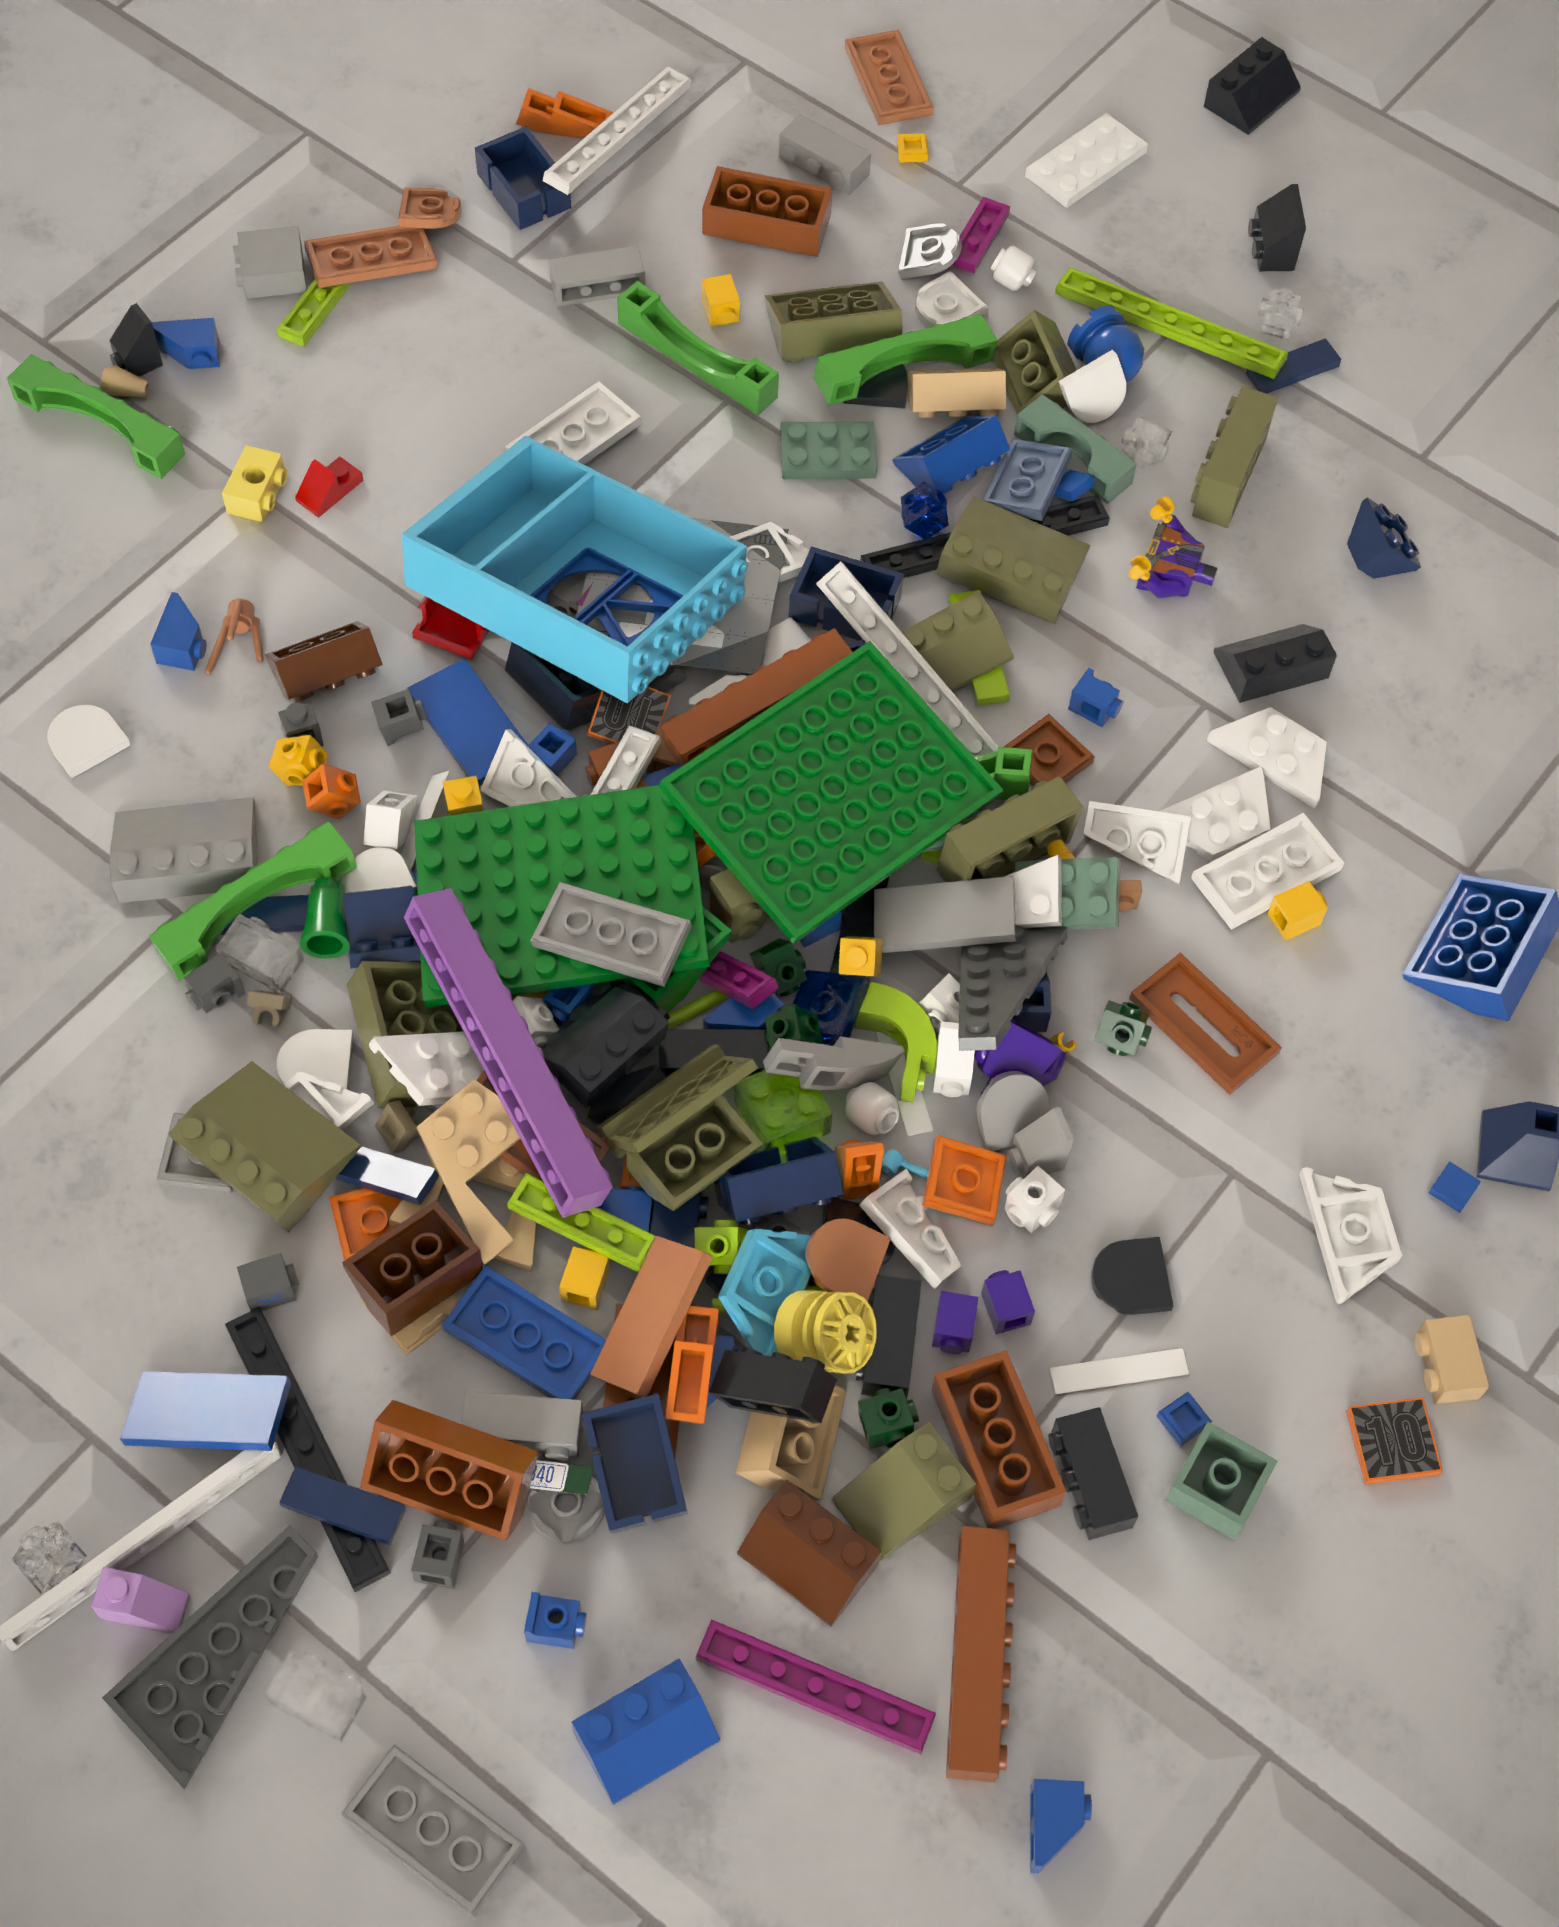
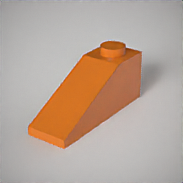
(859, 1167)

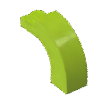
(905, 1022)

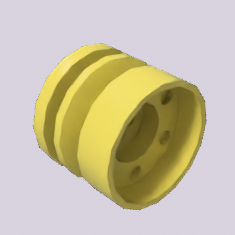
(826, 1327)

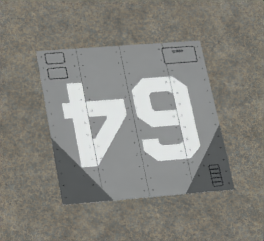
(741, 636)

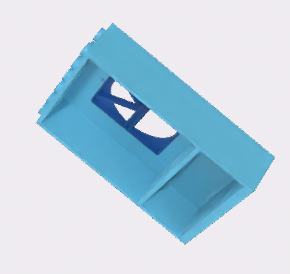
(545, 517)

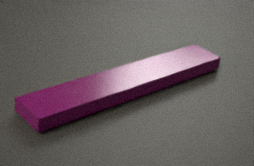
(816, 1686)

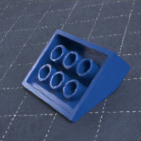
(1485, 944)

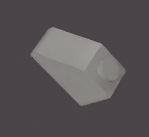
(1042, 1144)

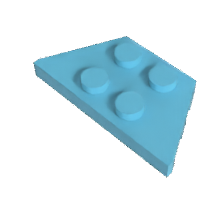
(759, 1281)

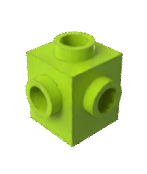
(721, 1243)

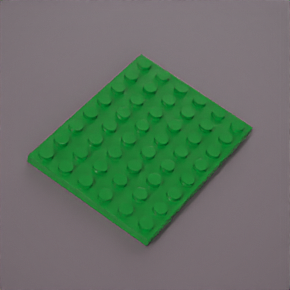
(830, 791)
(513, 858)

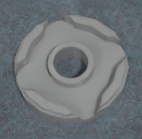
(566, 1526)

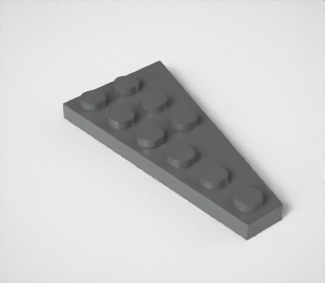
(997, 981)
(195, 1675)

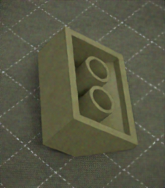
(1033, 361)
(961, 641)
(693, 1154)

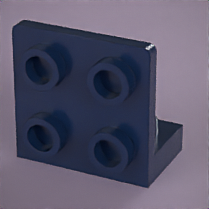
(378, 926)

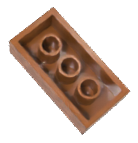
(767, 211)
(998, 1440)
(448, 1469)

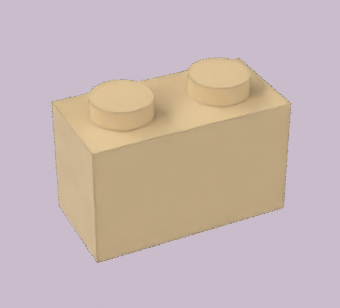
(1451, 1359)

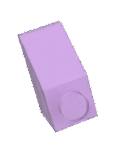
(139, 1601)

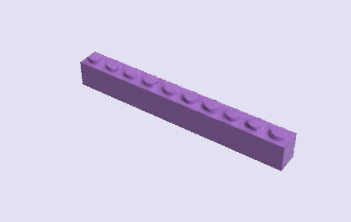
(508, 1053)

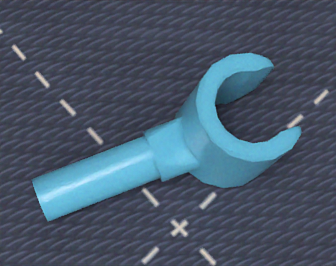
(894, 1160)

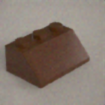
(324, 661)
(414, 1267)
(809, 1553)

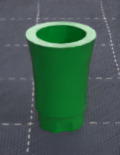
(325, 921)

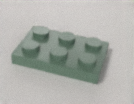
(828, 450)
(1088, 892)

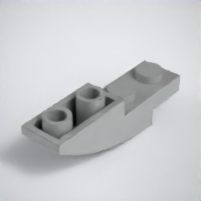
(832, 1067)

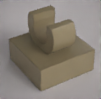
(268, 1001)
(397, 1126)

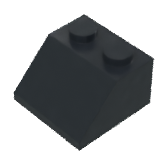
(1278, 231)

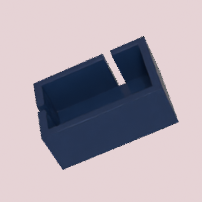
(515, 172)
(812, 606)
(768, 1186)
(636, 1463)

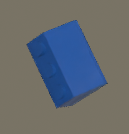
(954, 453)
(645, 1731)

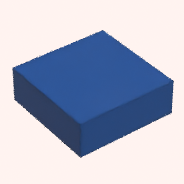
(1074, 485)
(1454, 1187)
(1183, 1418)

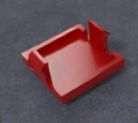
(448, 629)

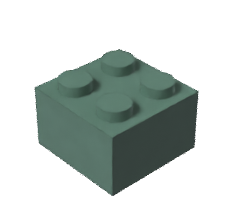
(1221, 1480)

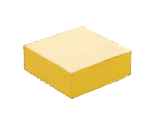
(912, 148)

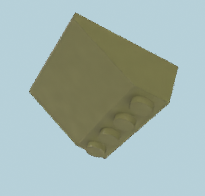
(832, 319)
(1012, 559)
(390, 1003)
(265, 1144)

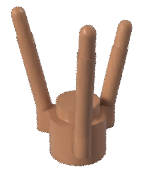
(238, 620)

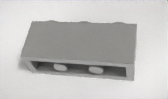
(824, 154)
(595, 275)
(534, 1422)

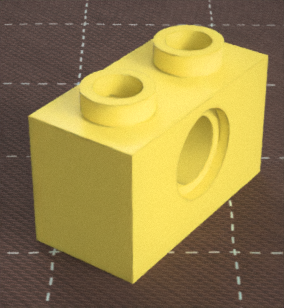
(254, 483)

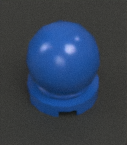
(1105, 333)

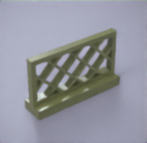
(673, 1100)

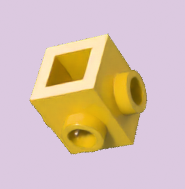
(296, 758)

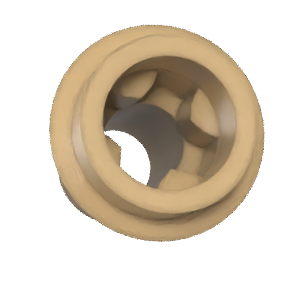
(123, 383)

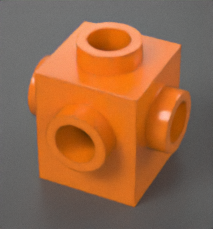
(331, 791)

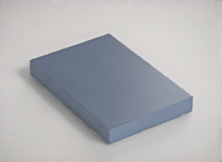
(1028, 478)

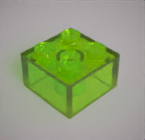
(781, 1110)

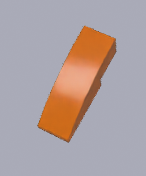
(560, 115)
(692, 1365)

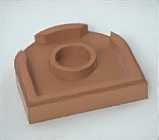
(428, 208)
(846, 1256)

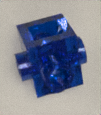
(924, 511)

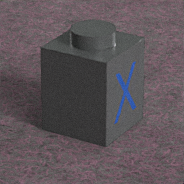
(268, 1282)

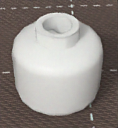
(1013, 268)
(871, 1108)

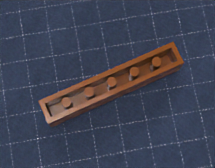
(744, 700)
(978, 1655)

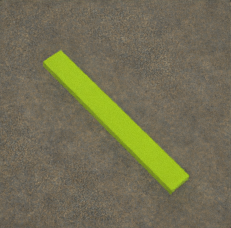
(1173, 323)

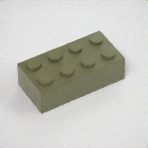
(1232, 456)
(1010, 833)

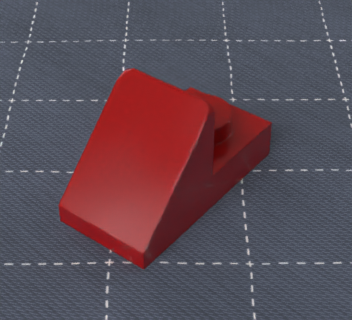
(327, 485)

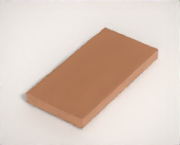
(888, 77)
(369, 255)
(651, 1316)

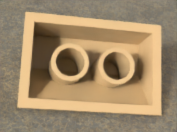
(956, 391)
(790, 1449)

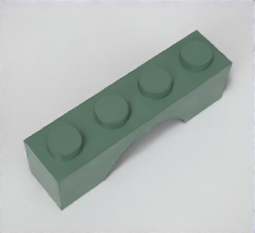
(1050, 424)

